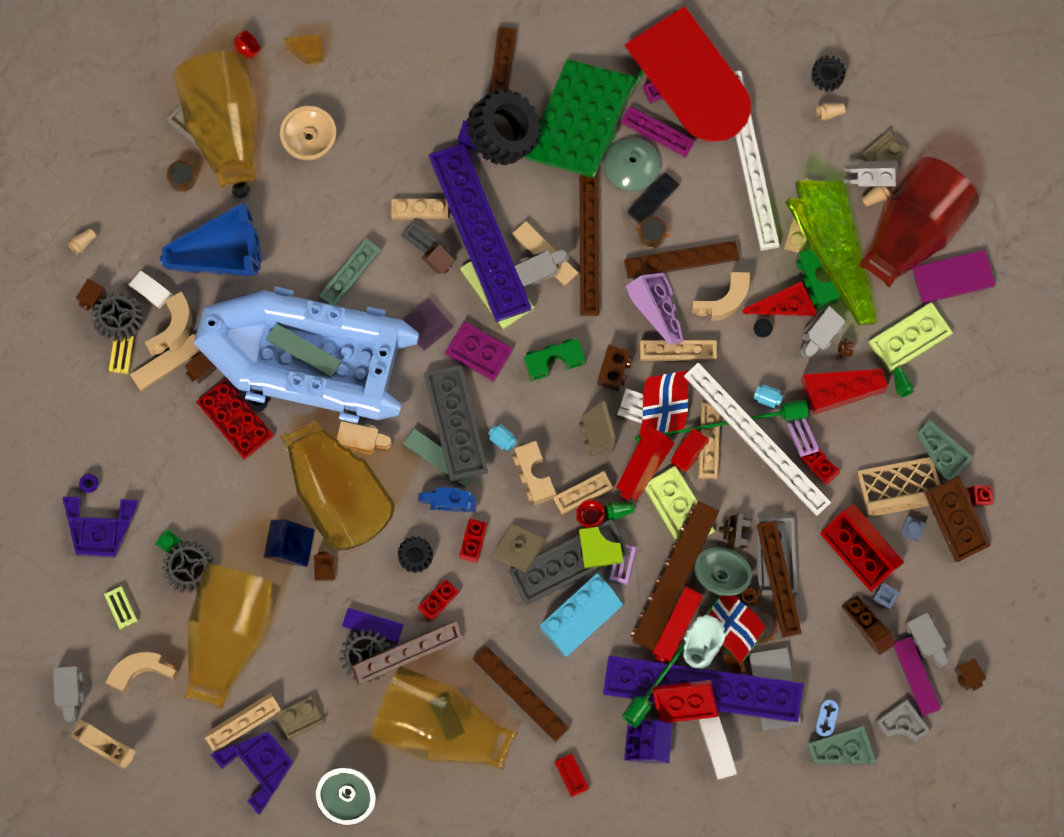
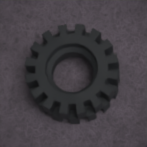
(824, 83)
(411, 543)

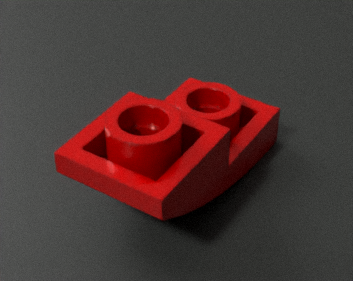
(689, 449)
(820, 466)
(980, 495)
(473, 540)
(438, 600)

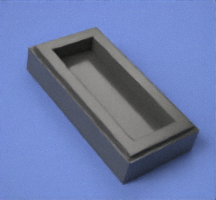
(419, 237)

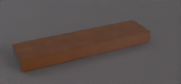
(503, 59)

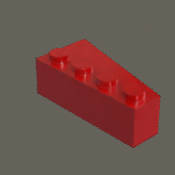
(838, 389)

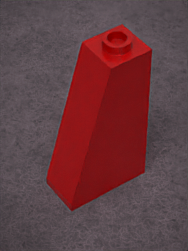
(644, 463)
(677, 626)

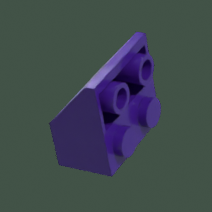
(649, 742)

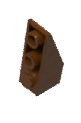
(869, 625)

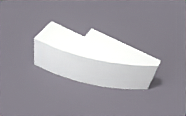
(717, 747)

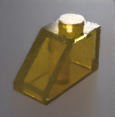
(306, 48)

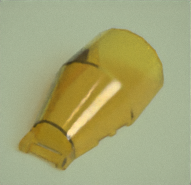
(220, 112)
(337, 488)
(226, 628)
(437, 722)

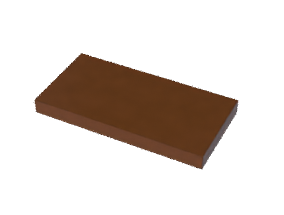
(957, 519)

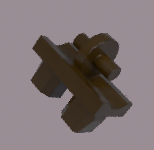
(733, 529)

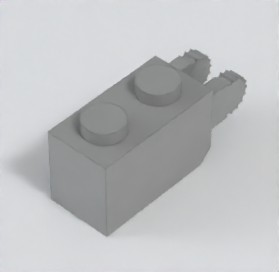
(873, 173)
(540, 267)
(821, 331)
(927, 639)
(67, 691)

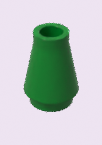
(903, 384)
(617, 510)

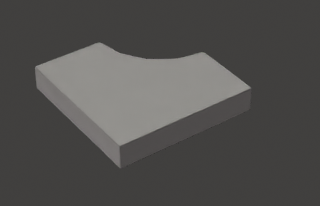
(903, 721)

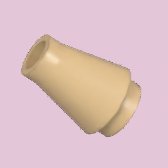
(829, 110)
(875, 195)
(81, 241)

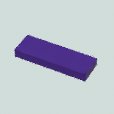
(359, 621)

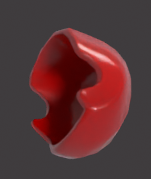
(246, 44)
(590, 513)

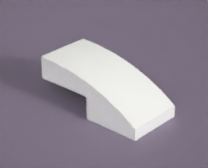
(150, 289)

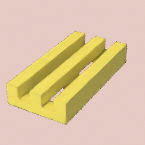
(120, 358)

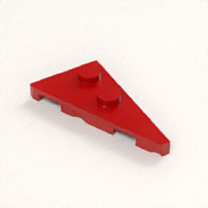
(788, 302)

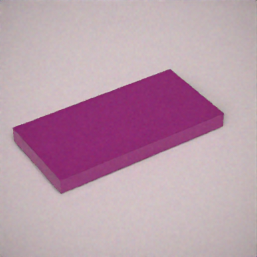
(953, 277)

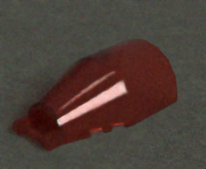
(919, 218)

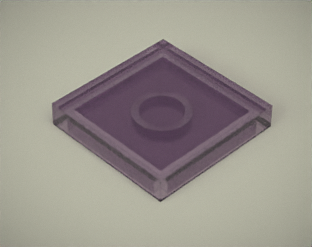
(429, 323)

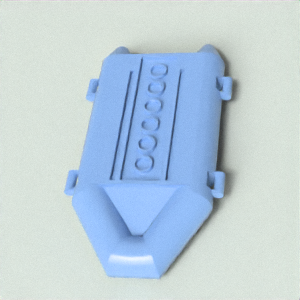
(365, 342)

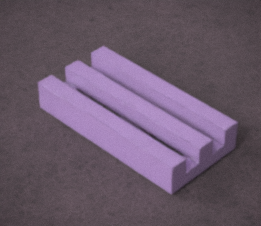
(798, 425)
(618, 579)

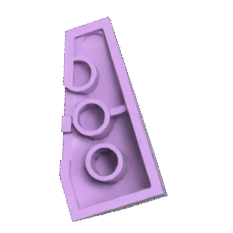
(653, 298)

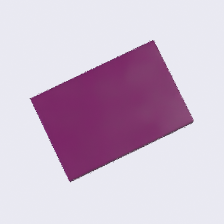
(479, 351)

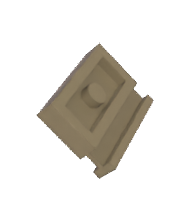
(885, 149)
(300, 718)

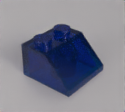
(289, 542)

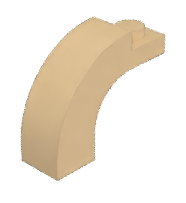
(730, 303)
(178, 329)
(131, 666)
(103, 744)

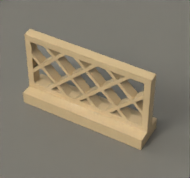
(898, 503)

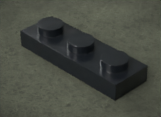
(653, 198)

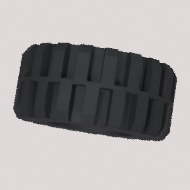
(518, 113)

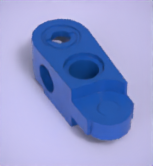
(449, 500)

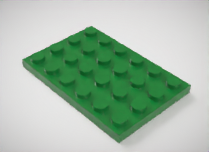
(581, 117)

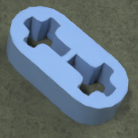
(831, 719)

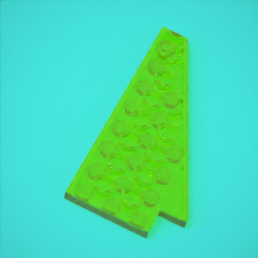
(828, 226)

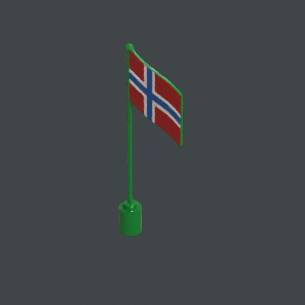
(667, 406)
(742, 632)

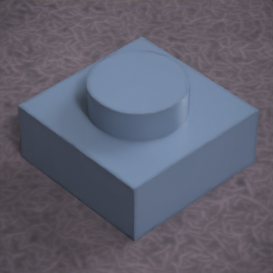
(912, 529)
(886, 596)

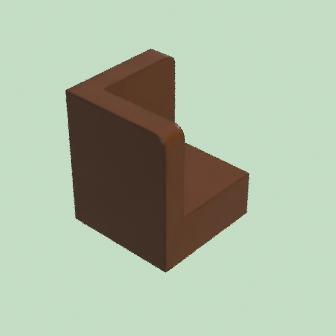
(731, 665)

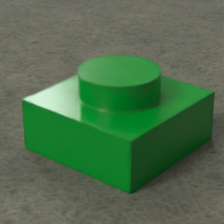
(167, 541)

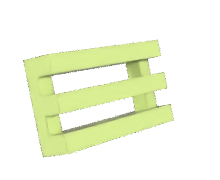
(127, 622)

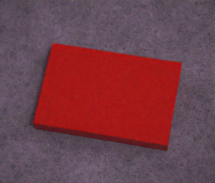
(685, 701)

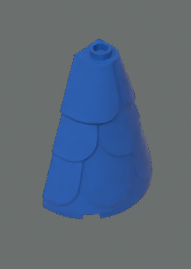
(217, 247)

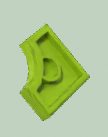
(598, 550)

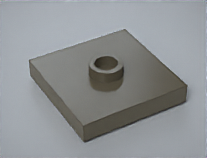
(519, 548)

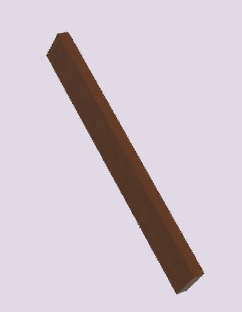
(589, 245)

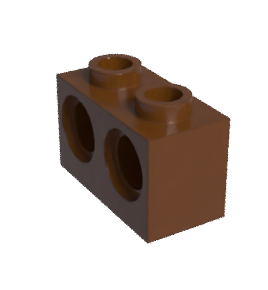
(611, 367)

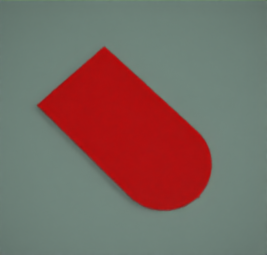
(692, 77)

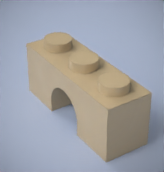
(538, 489)

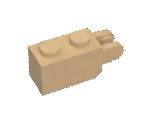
(362, 438)

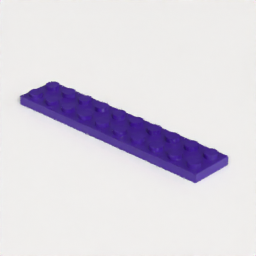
(480, 232)
(732, 691)

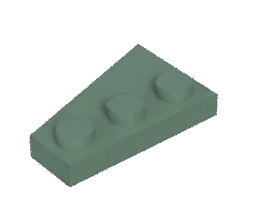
(944, 451)
(843, 748)

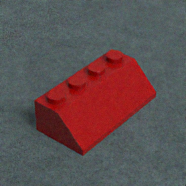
(862, 547)

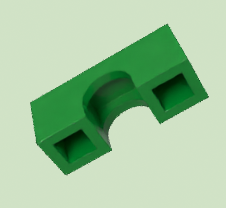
(822, 293)
(568, 352)

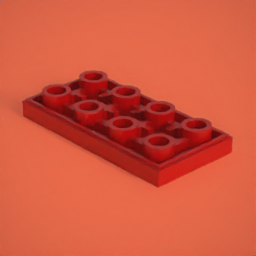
(235, 419)

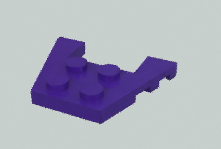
(98, 535)
(264, 760)

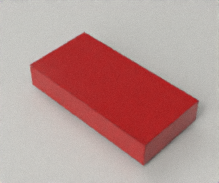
(571, 775)

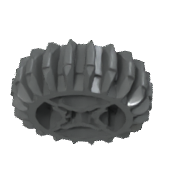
(101, 317)
(182, 551)
(351, 648)

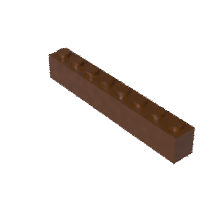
(675, 576)

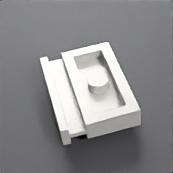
(631, 406)

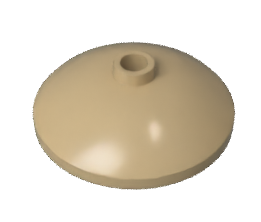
(305, 122)

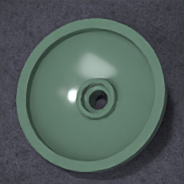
(629, 175)
(723, 571)
(338, 803)

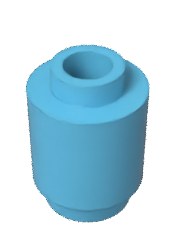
(768, 396)
(502, 437)

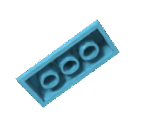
(581, 615)

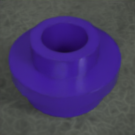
(84, 479)

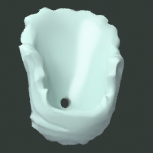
(703, 641)

